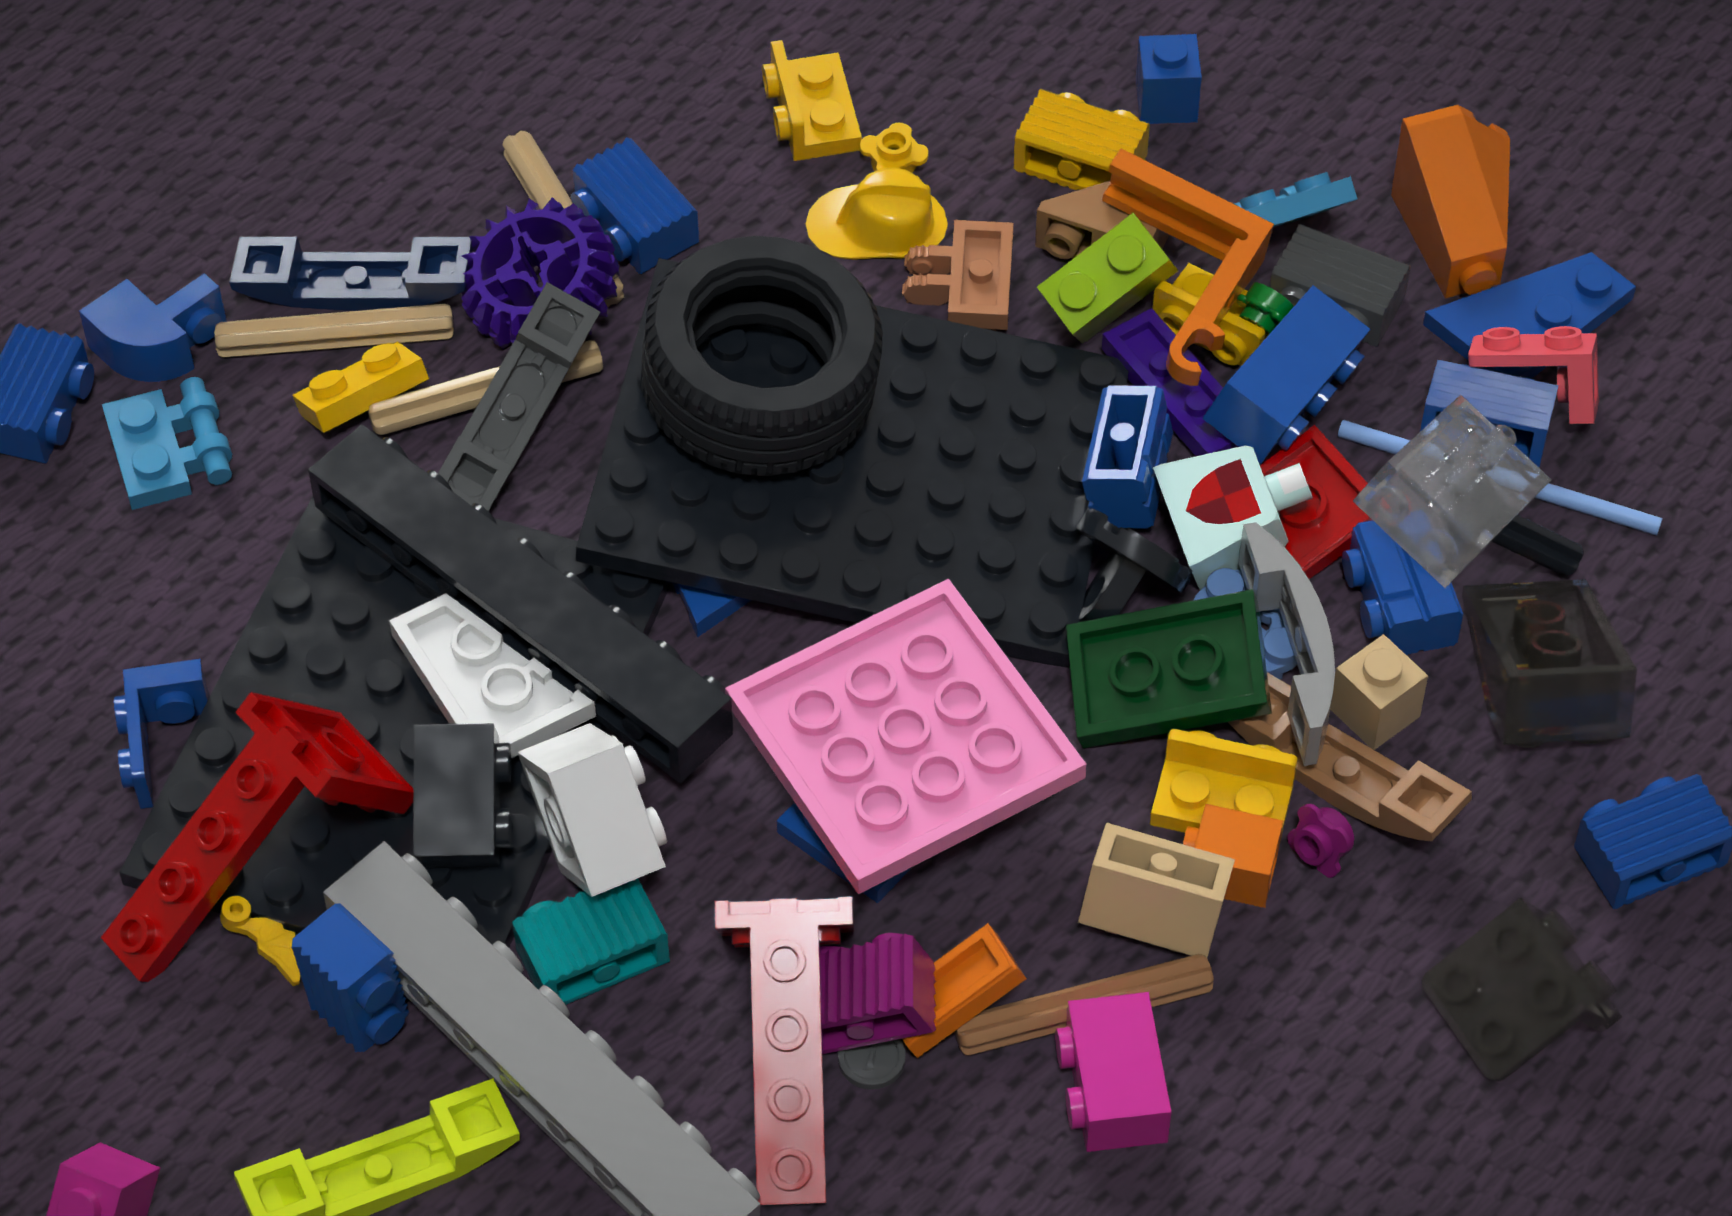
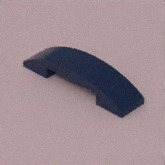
(350, 281)

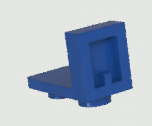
(153, 694)

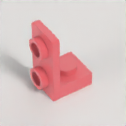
(1559, 346)

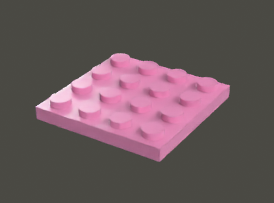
(904, 735)

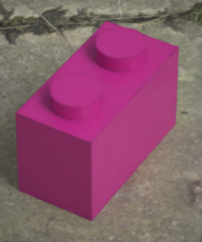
(1116, 1072)

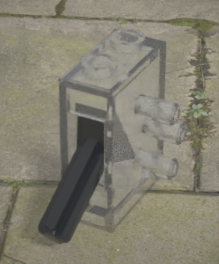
(1461, 491)

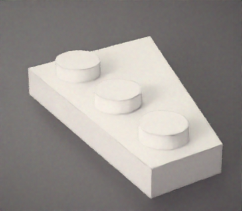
(484, 679)

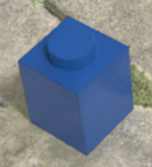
(1168, 78)

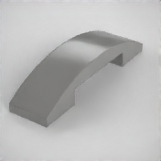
(1284, 586)

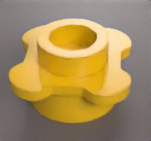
(899, 137)

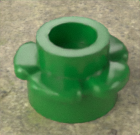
(1264, 306)

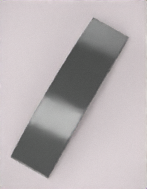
(518, 396)

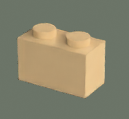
(1156, 890)

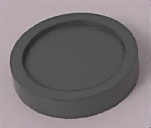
(873, 1064)

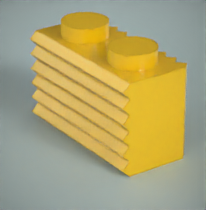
(1075, 140)

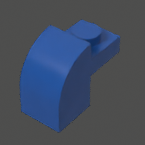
(152, 339)

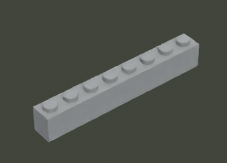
(533, 1049)

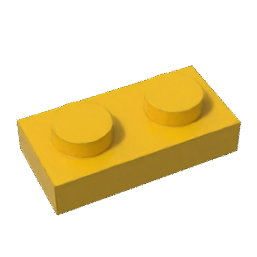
(348, 392)

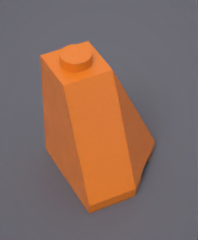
(1455, 196)

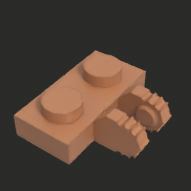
(978, 278)

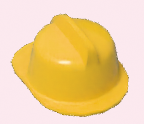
(877, 217)

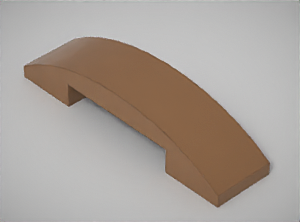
(1359, 779)

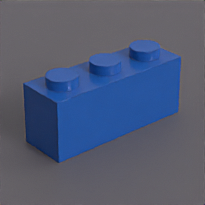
(1289, 375)

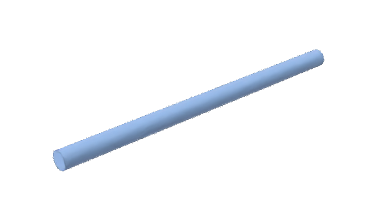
(1551, 493)

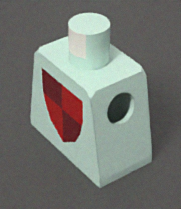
(1218, 494)

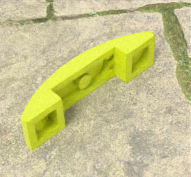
(387, 1167)

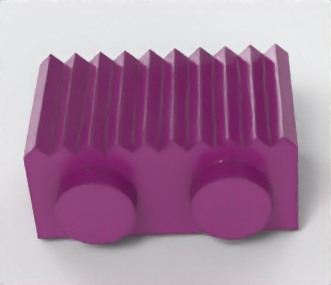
(875, 992)

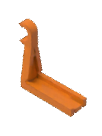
(1205, 223)

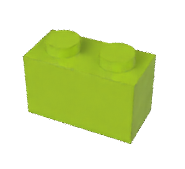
(1107, 278)

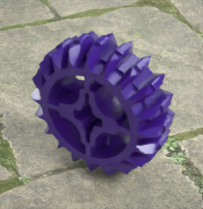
(559, 241)

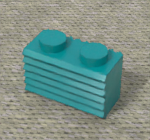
(590, 940)

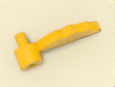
(271, 938)

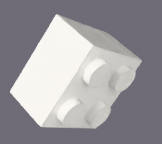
(594, 808)

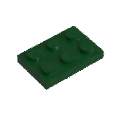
(1168, 669)

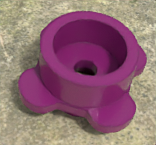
(1321, 838)

